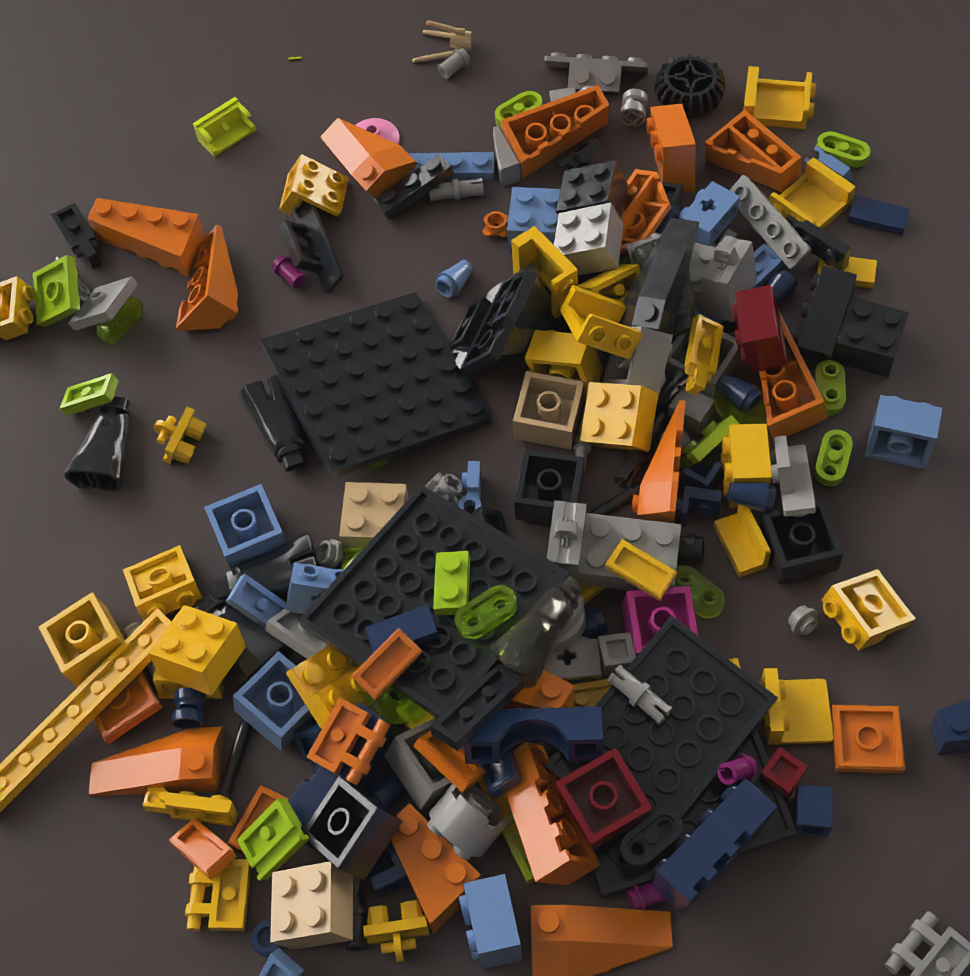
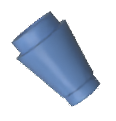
(453, 279)

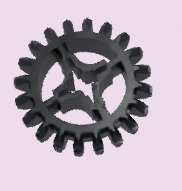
(690, 82)

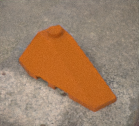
(368, 157)
(211, 289)
(660, 483)
(176, 762)
(594, 939)

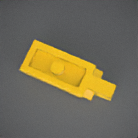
(702, 353)
(189, 805)

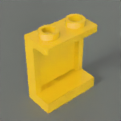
(779, 101)
(815, 196)
(556, 270)
(596, 322)

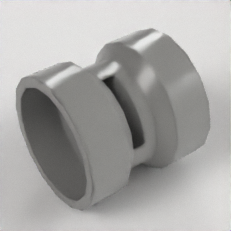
(634, 107)

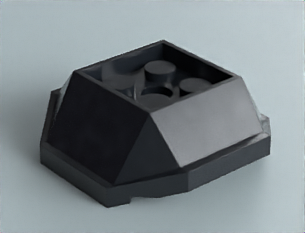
(501, 323)

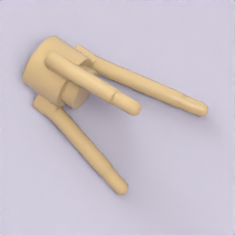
(458, 39)

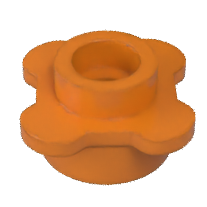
(495, 224)

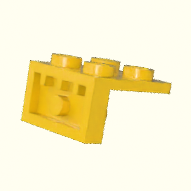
(315, 185)
(800, 711)

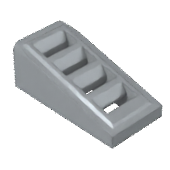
(507, 161)

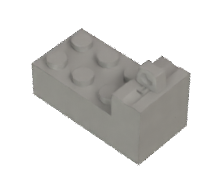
(721, 273)
(586, 540)

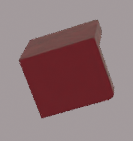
(784, 772)

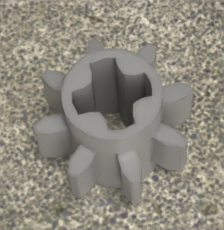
(447, 487)

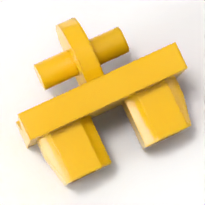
(177, 448)
(381, 930)

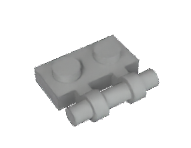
(946, 958)

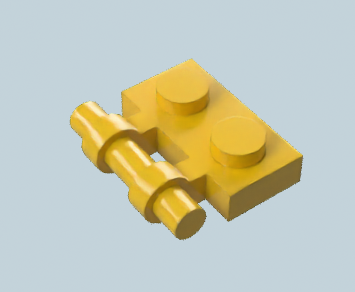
(228, 898)

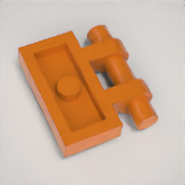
(340, 735)

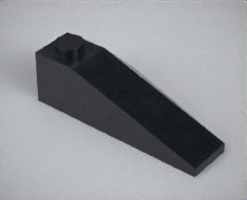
(660, 283)

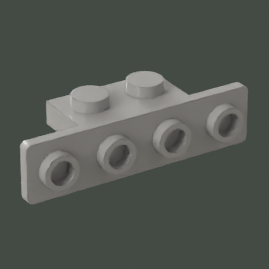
(592, 72)
(770, 223)
(792, 471)

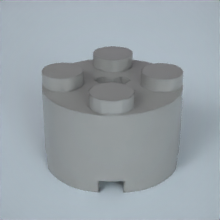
(467, 821)

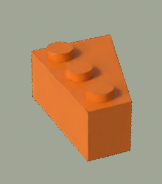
(673, 145)
(753, 151)
(431, 867)

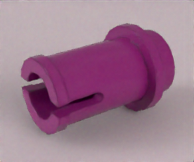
(284, 267)
(738, 769)
(643, 896)

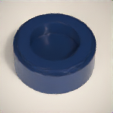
(261, 939)

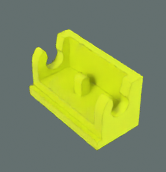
(224, 127)

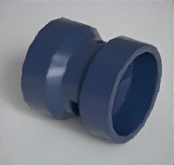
(188, 708)

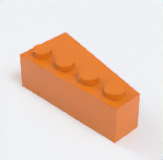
(554, 127)
(149, 231)

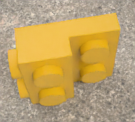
(15, 307)
(162, 583)
(866, 609)
(324, 680)

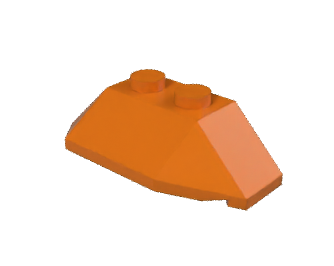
(643, 207)

